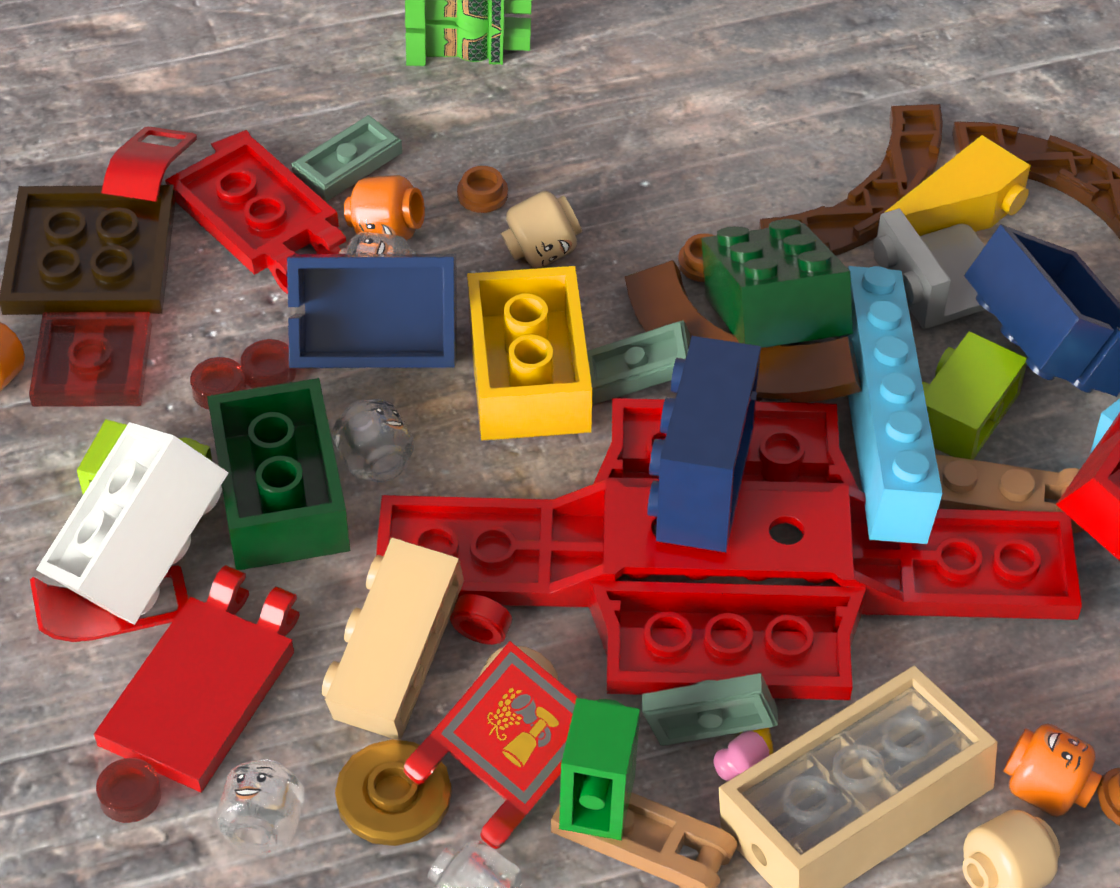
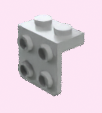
(930, 267)

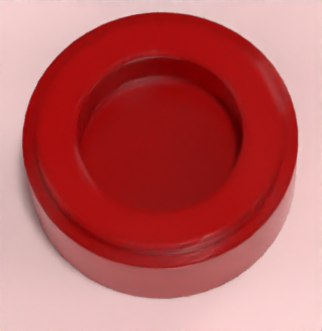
(481, 619)

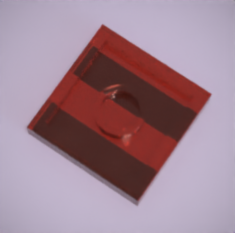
(91, 359)

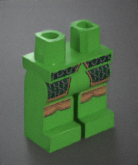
(465, 29)

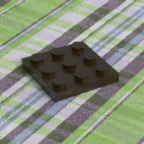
(87, 251)

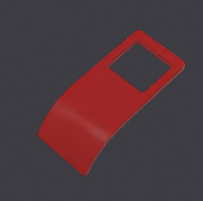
(140, 166)
(75, 619)

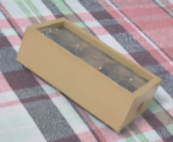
(858, 785)

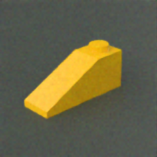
(970, 189)

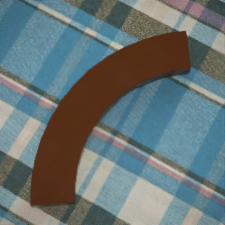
(907, 163)
(1056, 164)
(785, 372)

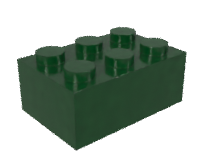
(777, 284)
(281, 475)

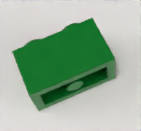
(598, 768)

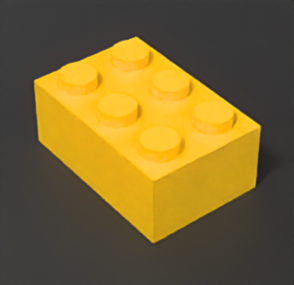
(529, 353)

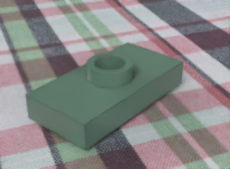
(347, 157)
(637, 361)
(710, 709)

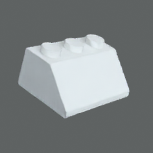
(134, 521)

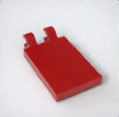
(256, 207)
(202, 683)

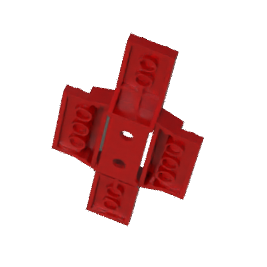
(689, 633)

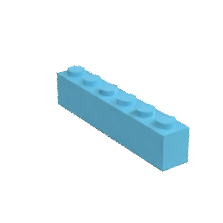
(891, 412)

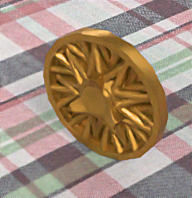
(383, 802)

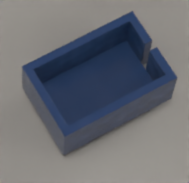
(1051, 309)
(373, 310)
(704, 443)

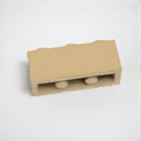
(393, 638)

